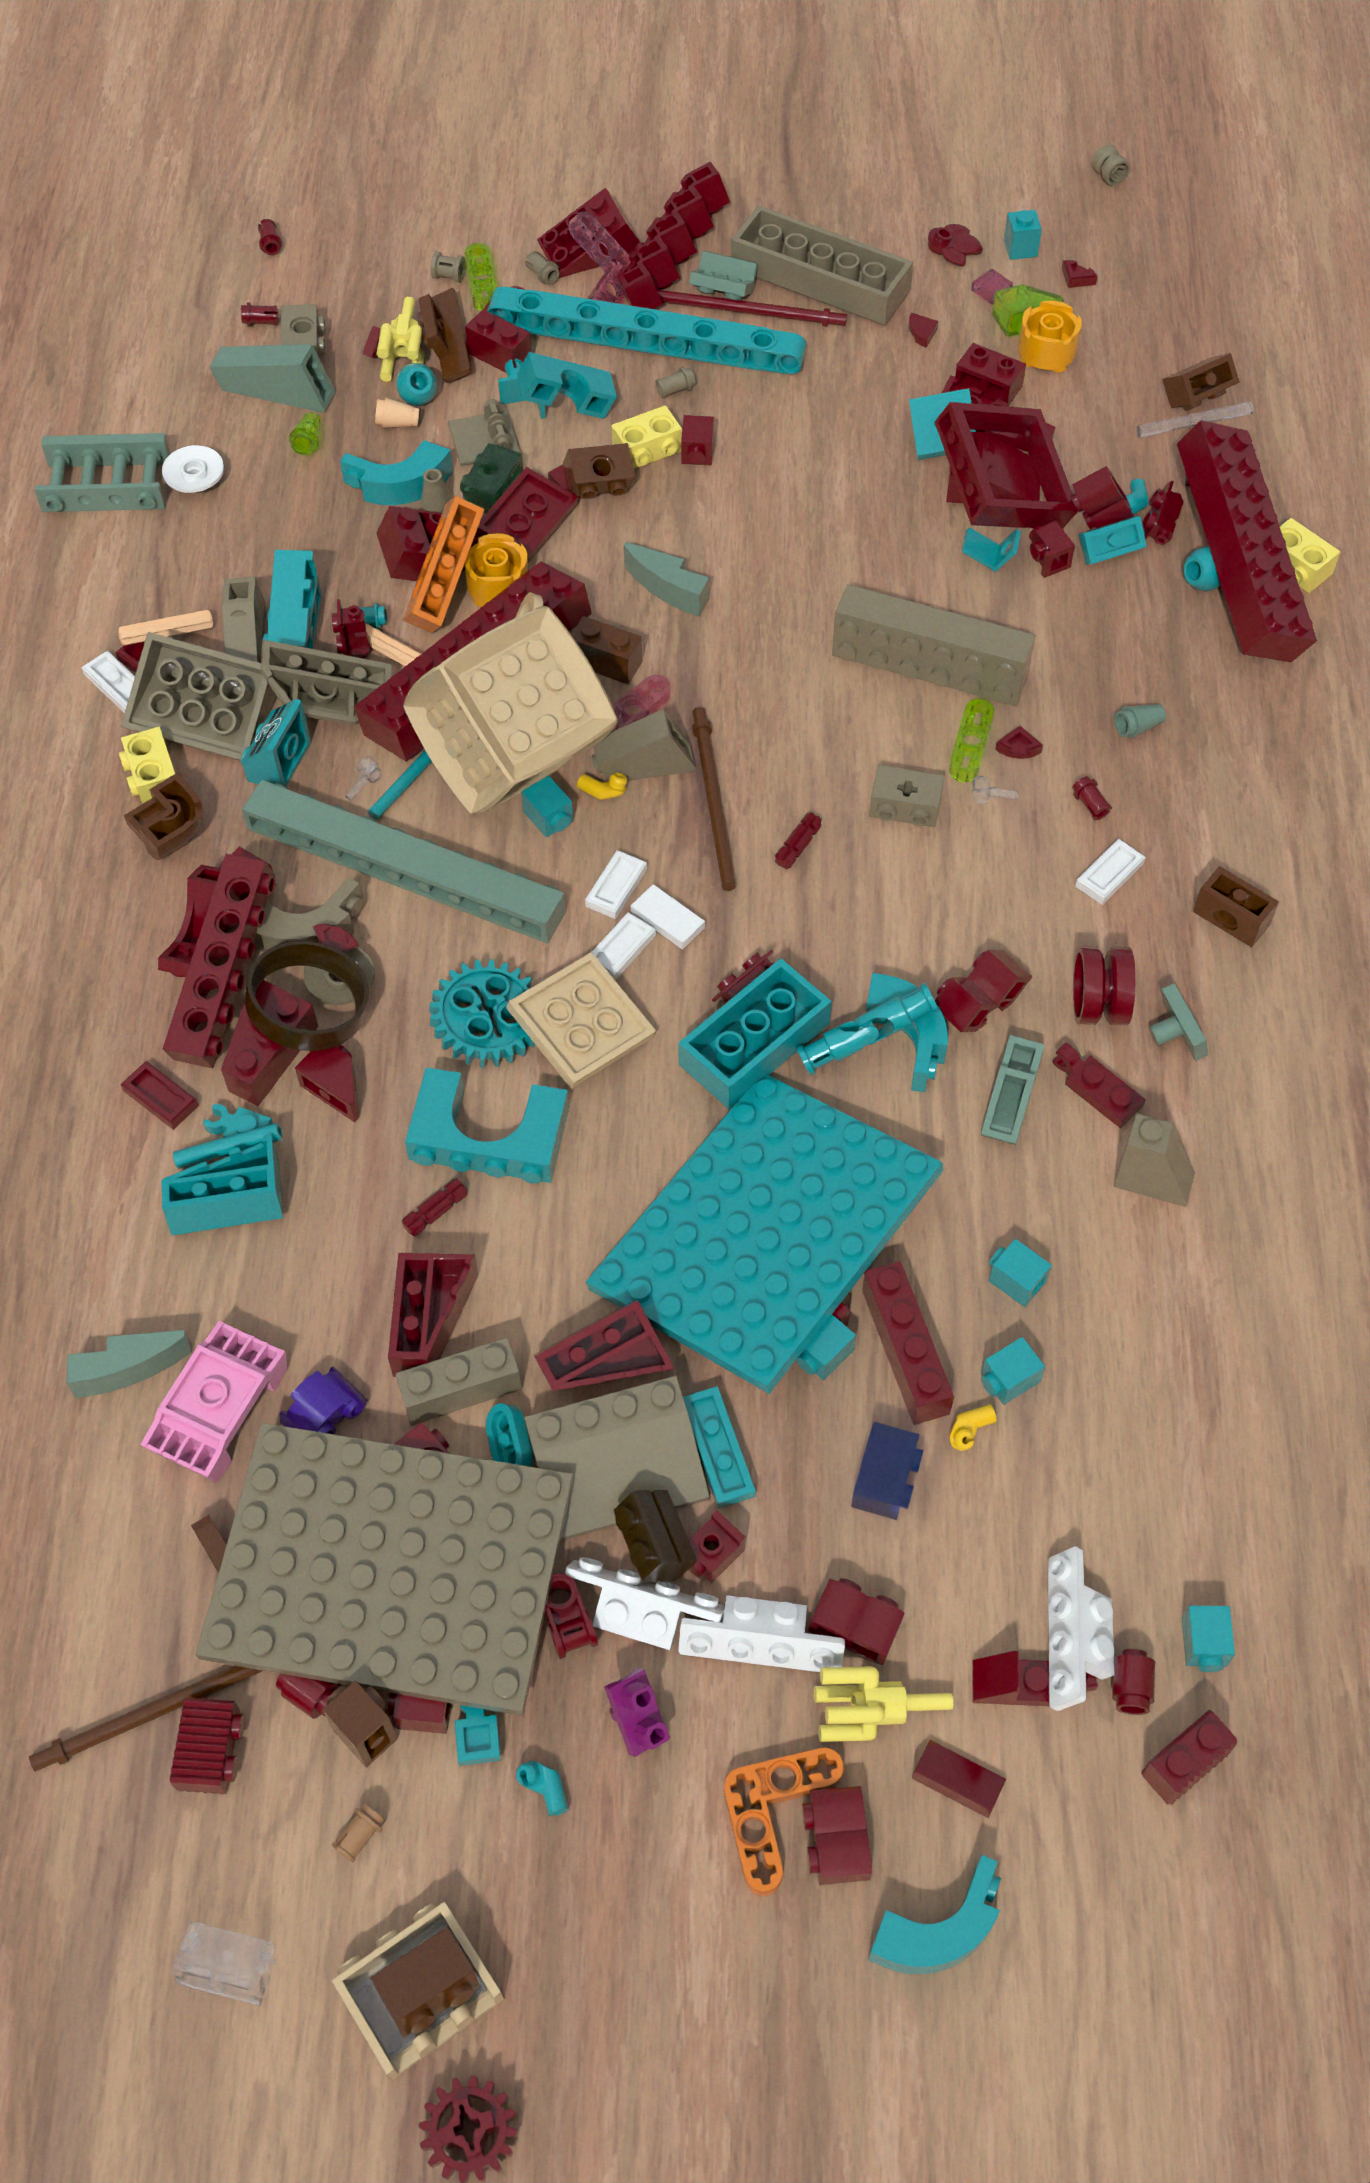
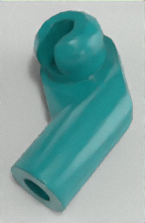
(1138, 497)
(545, 1782)

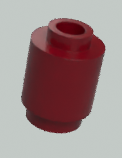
(1133, 1682)
(306, 1693)

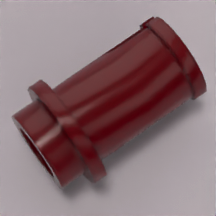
(269, 240)
(259, 314)
(1087, 792)

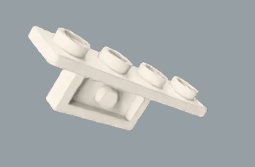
(641, 1609)
(1077, 1631)
(762, 1635)

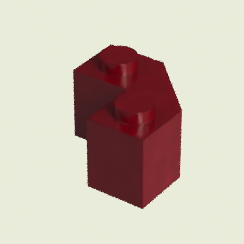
(991, 984)

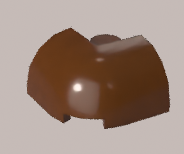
(167, 818)

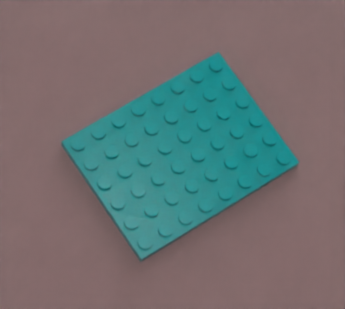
(766, 1230)

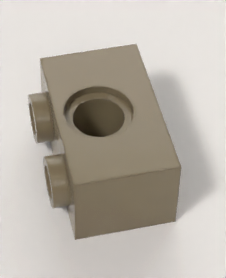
(303, 326)

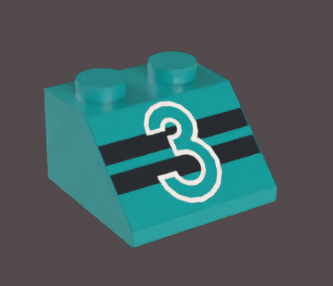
(278, 745)

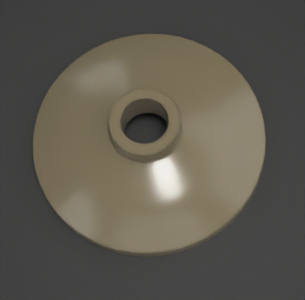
(323, 984)

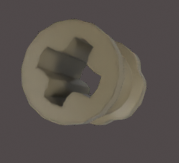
(448, 267)

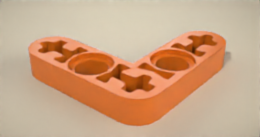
(765, 1794)

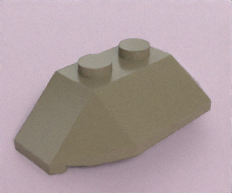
(322, 680)

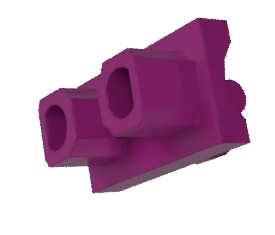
(636, 1712)

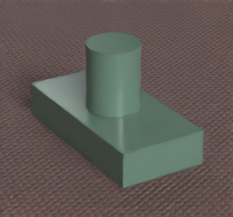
(1179, 1024)

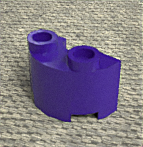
(323, 1402)

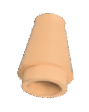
(395, 414)

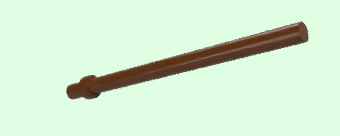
(702, 730)
(62, 1750)

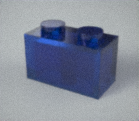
(886, 1470)

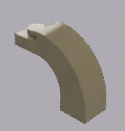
(288, 927)

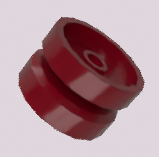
(1104, 985)

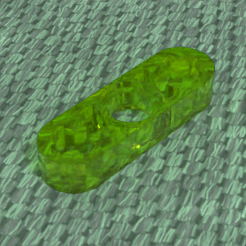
(482, 251)
(975, 752)

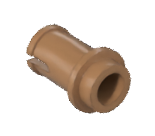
(358, 1832)

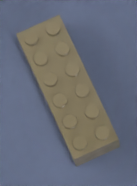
(823, 264)
(932, 645)

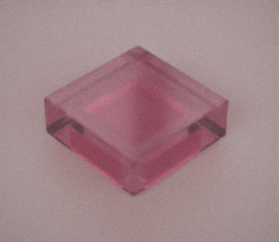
(989, 283)

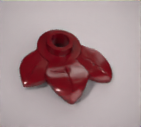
(953, 243)

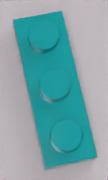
(718, 1448)

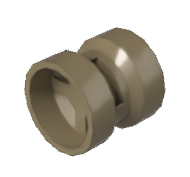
(1111, 165)

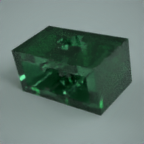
(491, 475)

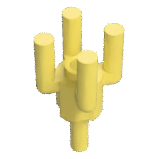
(400, 339)
(871, 1703)

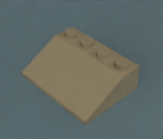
(198, 696)
(617, 1447)

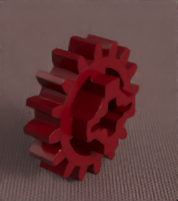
(489, 2123)

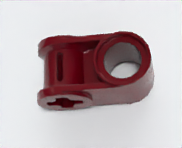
(569, 1622)

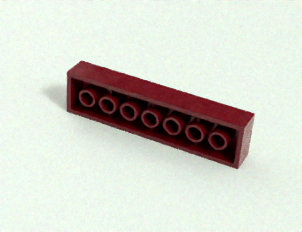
(1246, 542)
(382, 711)

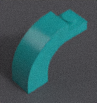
(396, 482)
(926, 1032)
(939, 1946)

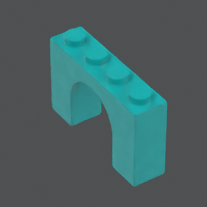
(524, 1154)

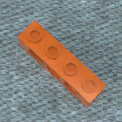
(443, 564)

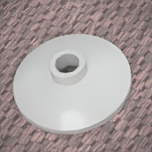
(193, 469)

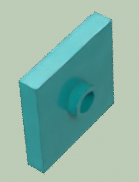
(924, 413)

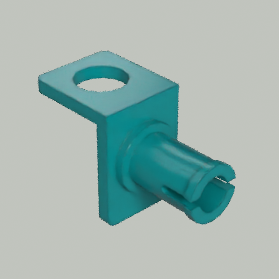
(510, 389)

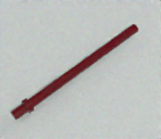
(825, 317)

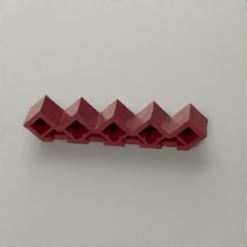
(671, 237)

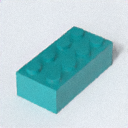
(754, 1032)

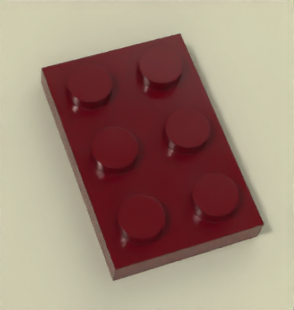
(529, 511)

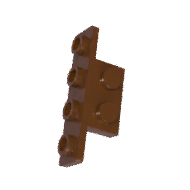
(445, 333)

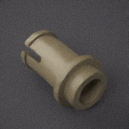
(546, 270)
(675, 382)

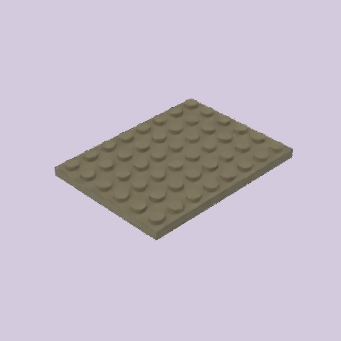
(388, 1568)

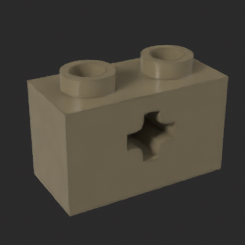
(906, 796)

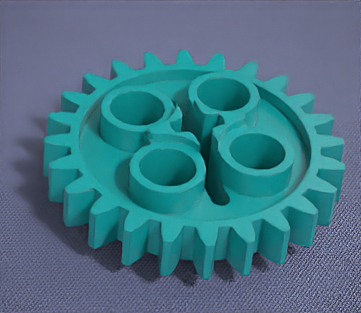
(457, 1023)

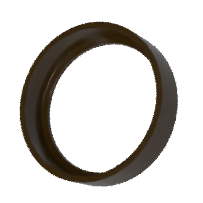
(314, 955)

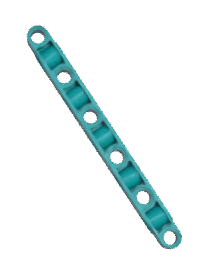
(650, 330)

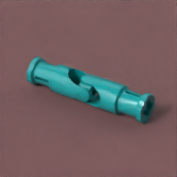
(854, 1035)

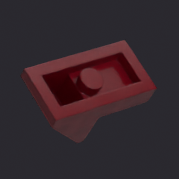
(1010, 1680)

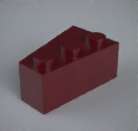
(252, 1059)
(427, 1305)
(605, 1350)

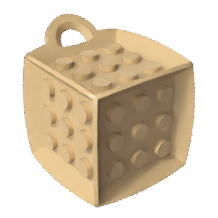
(509, 708)

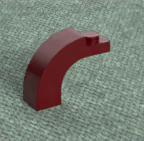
(199, 894)

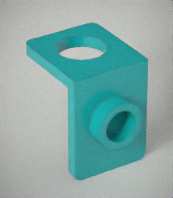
(989, 552)

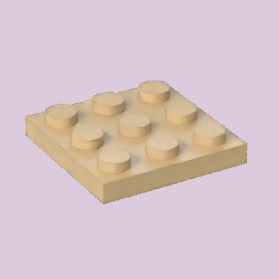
(581, 1020)

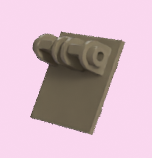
(475, 432)

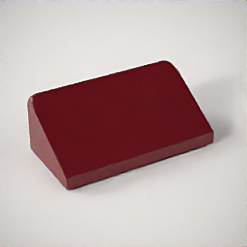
(958, 1778)

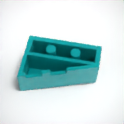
(294, 599)
(225, 1193)

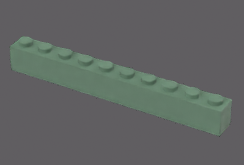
(405, 861)

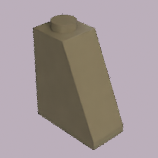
(645, 749)
(1155, 1162)

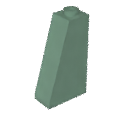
(275, 374)

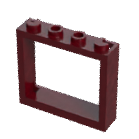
(971, 479)

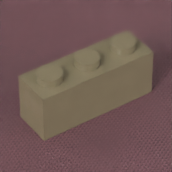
(459, 1381)

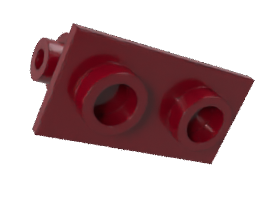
(1164, 512)
(352, 628)
(753, 968)

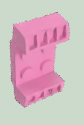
(213, 1400)

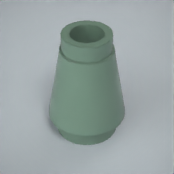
(1137, 719)

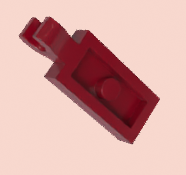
(1098, 1086)

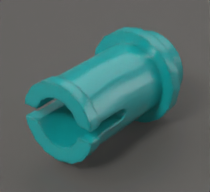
(375, 615)

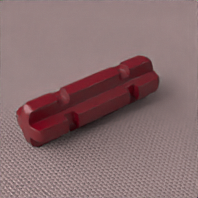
(798, 840)
(434, 1207)

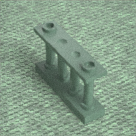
(103, 450)

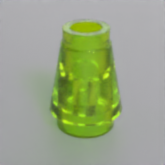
(305, 435)

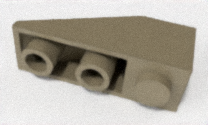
(243, 618)

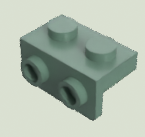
(724, 274)

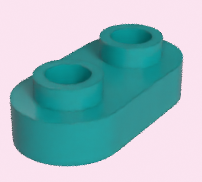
(508, 1435)

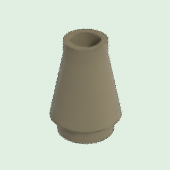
(434, 491)

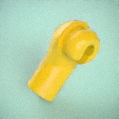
(603, 790)
(967, 1424)

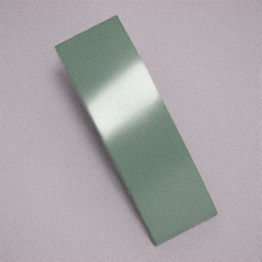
(667, 578)
(1012, 1090)
(125, 1362)

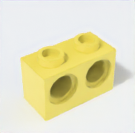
(649, 436)
(1309, 554)
(148, 761)

